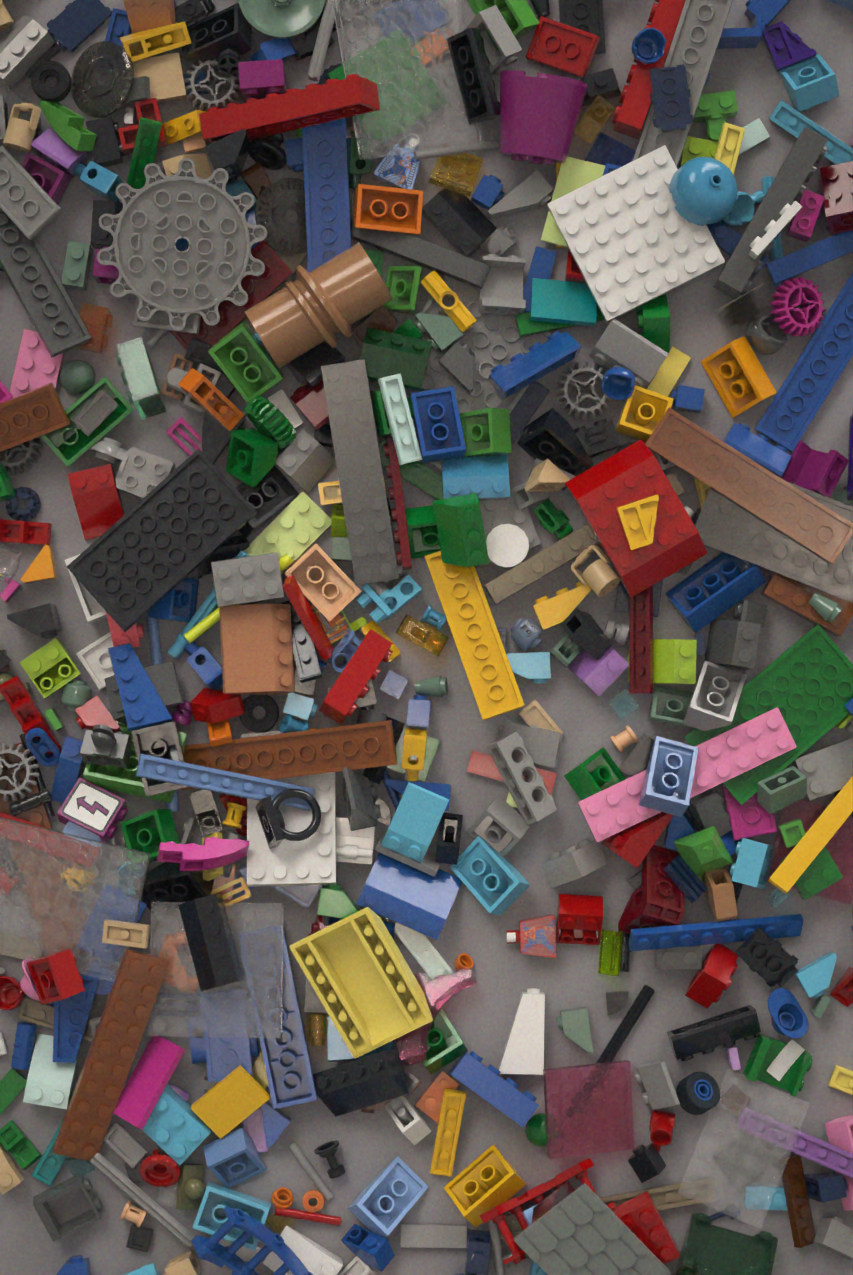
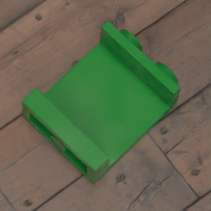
(762, 1056)

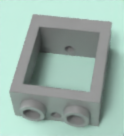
(502, 35)

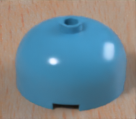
(703, 190)

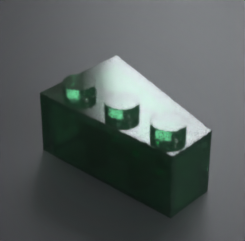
(140, 378)

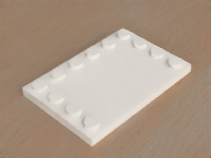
(302, 861)

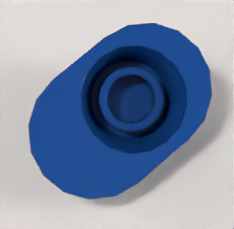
(787, 1014)

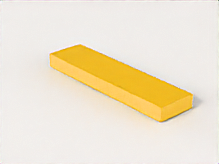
(447, 1132)

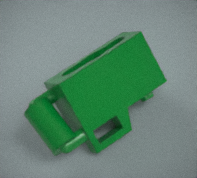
(553, 519)

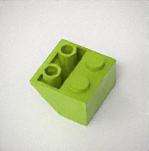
(50, 667)

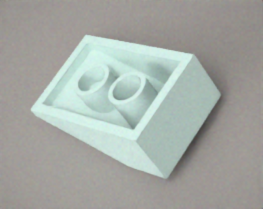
(49, 1081)

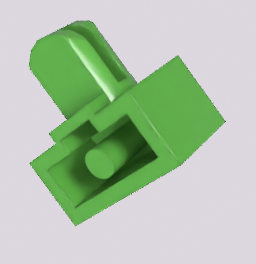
(714, 110)

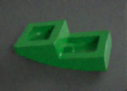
(19, 1145)

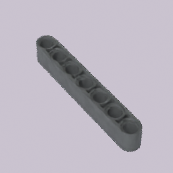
(424, 254)

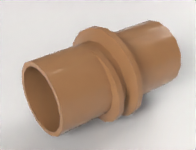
(319, 305)

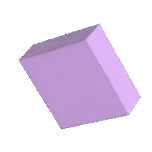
(733, 1057)

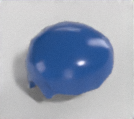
(648, 45)
(618, 383)

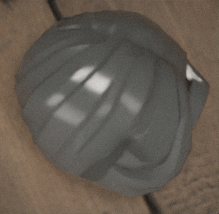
(766, 338)

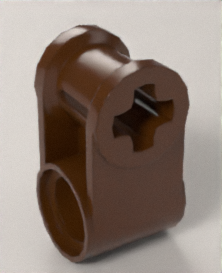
(256, 179)

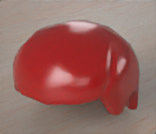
(10, 993)

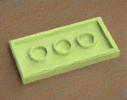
(572, 175)

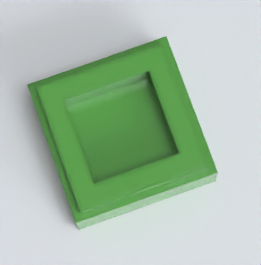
(54, 719)

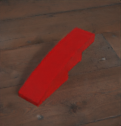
(25, 532)
(25, 708)

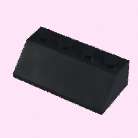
(474, 76)
(211, 941)
(714, 1032)
(361, 1082)

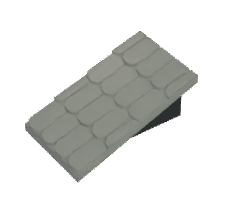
(583, 1236)

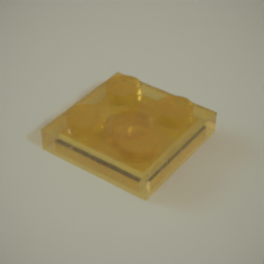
(456, 172)

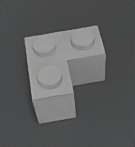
(574, 862)

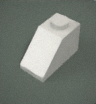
(407, 1119)

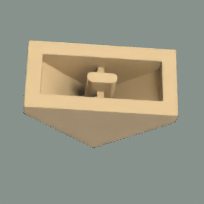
(546, 478)

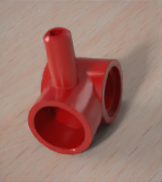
(661, 1128)

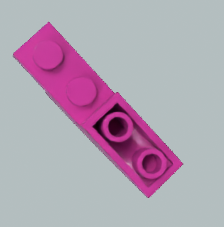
(210, 855)

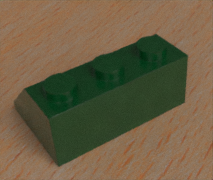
(395, 354)

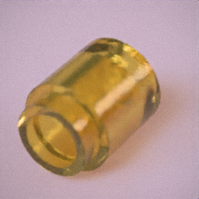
(317, 1029)

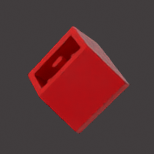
(579, 919)

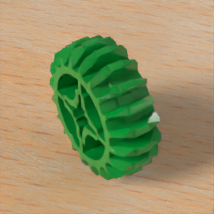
(270, 421)

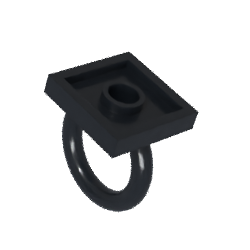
(273, 822)

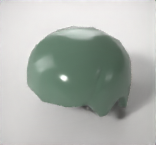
(77, 376)

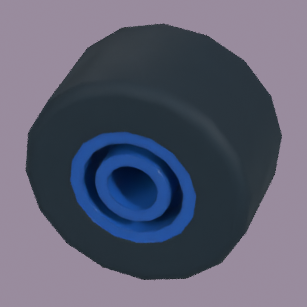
(698, 1093)

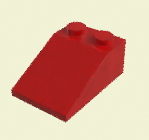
(96, 499)
(638, 839)

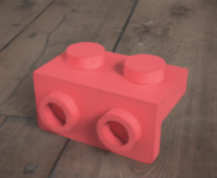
(120, 637)

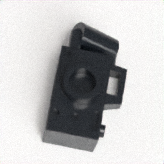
(192, 10)

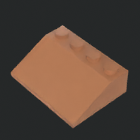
(256, 649)

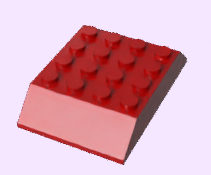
(624, 480)

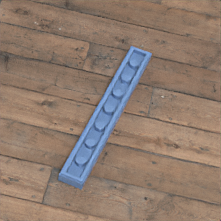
(217, 780)

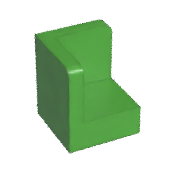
(791, 832)

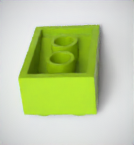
(673, 661)

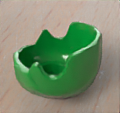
(536, 1130)

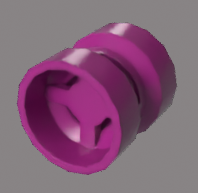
(178, 715)

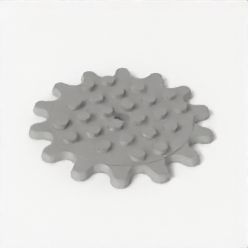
(147, 238)

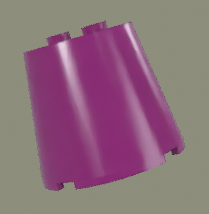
(538, 116)

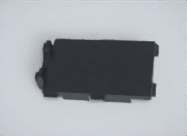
(768, 958)

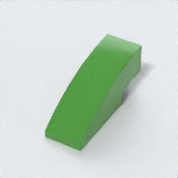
(68, 126)

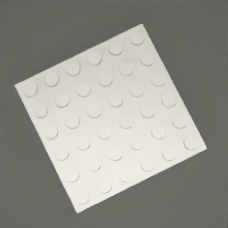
(631, 236)

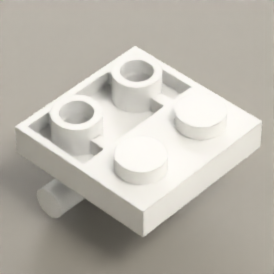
(353, 845)

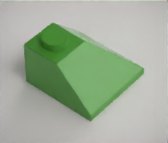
(703, 851)

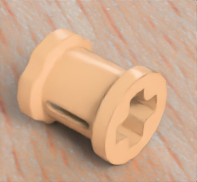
(624, 739)
(133, 1214)

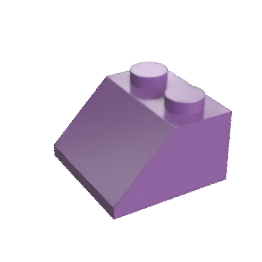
(58, 152)
(597, 673)

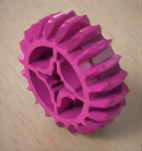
(799, 320)

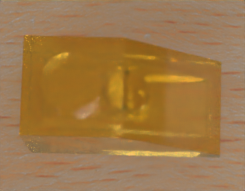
(422, 635)

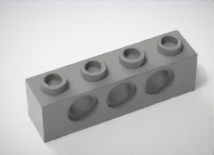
(512, 772)

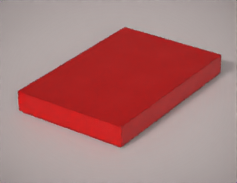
(562, 47)

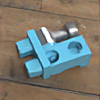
(386, 599)

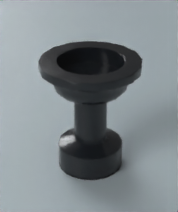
(327, 1151)

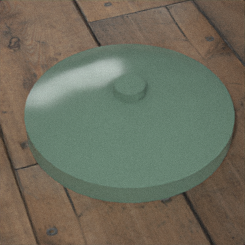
(281, 17)

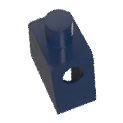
(478, 1252)

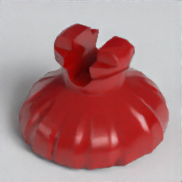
(159, 1170)

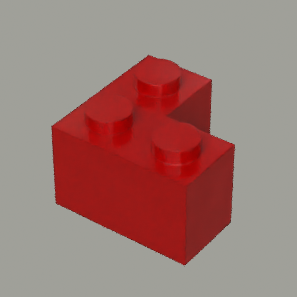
(145, 109)
(713, 976)

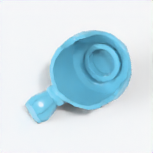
(743, 208)

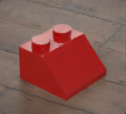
(56, 976)

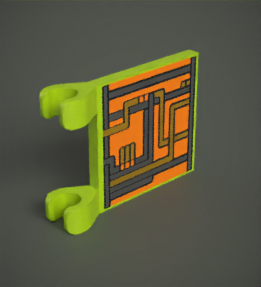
(338, 625)

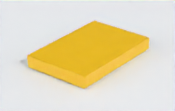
(230, 1101)

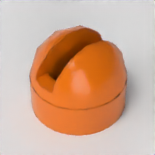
(463, 961)

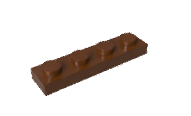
(798, 1202)

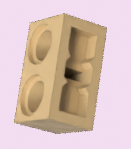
(183, 1265)

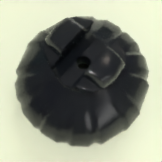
(268, 151)

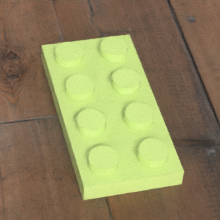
(292, 530)

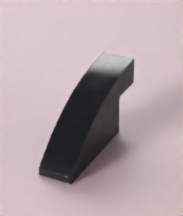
(214, 434)

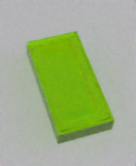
(610, 952)

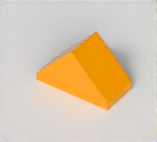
(41, 568)

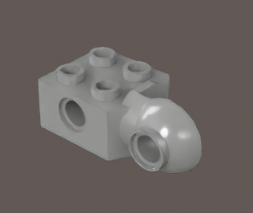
(138, 469)

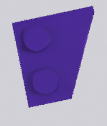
(785, 47)

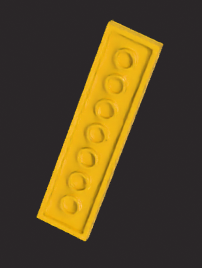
(475, 637)

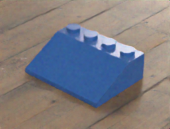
(534, 364)
(409, 895)

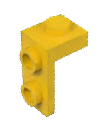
(183, 127)

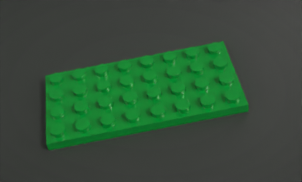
(809, 689)

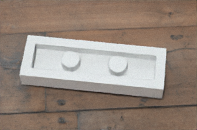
(774, 229)

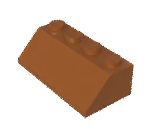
(795, 598)

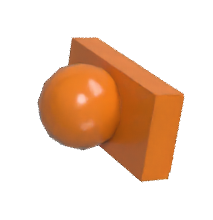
(220, 733)

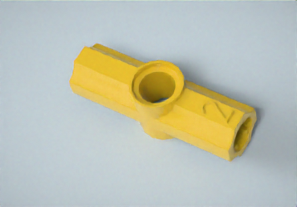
(457, 312)

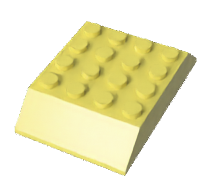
(363, 981)

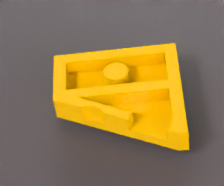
(639, 521)

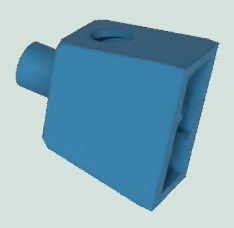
(99, 180)

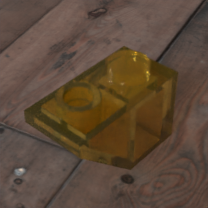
(594, 119)

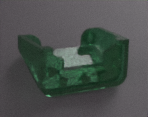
(723, 1251)

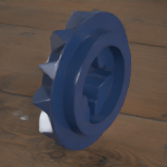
(33, 504)

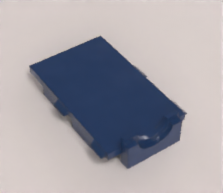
(77, 23)
(670, 98)

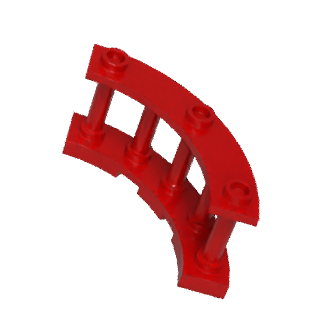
(536, 1195)

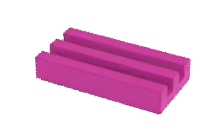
(184, 435)

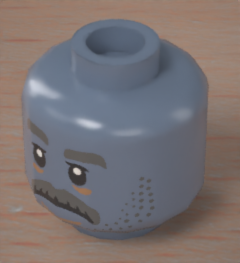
(526, 633)

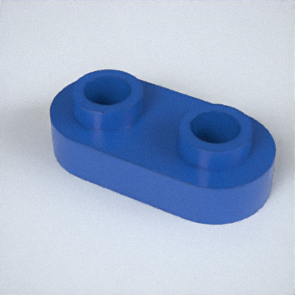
(41, 746)

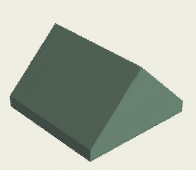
(669, 705)

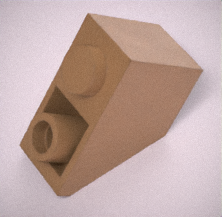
(720, 894)

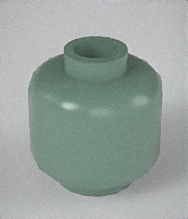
(75, 694)

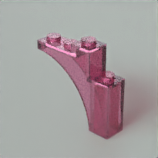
(437, 993)

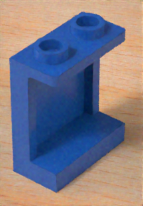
(743, 36)

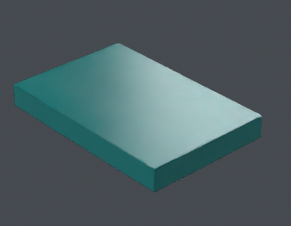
(562, 302)

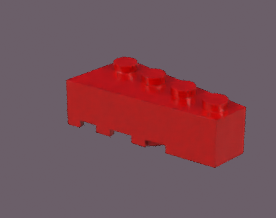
(355, 677)

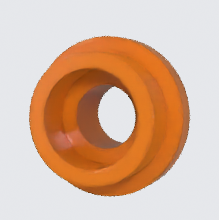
(282, 1193)
(313, 1194)

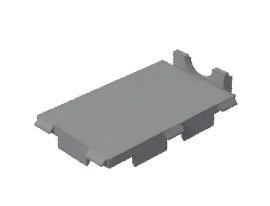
(539, 742)

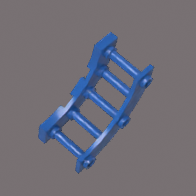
(212, 1251)

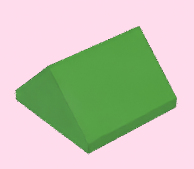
(403, 286)

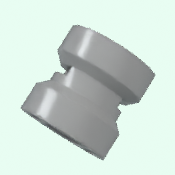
(620, 634)

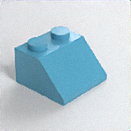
(810, 83)
(751, 863)

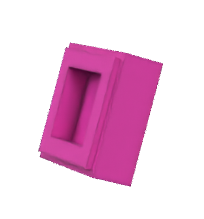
(10, 590)

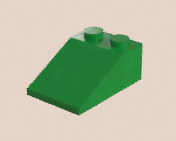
(442, 1044)

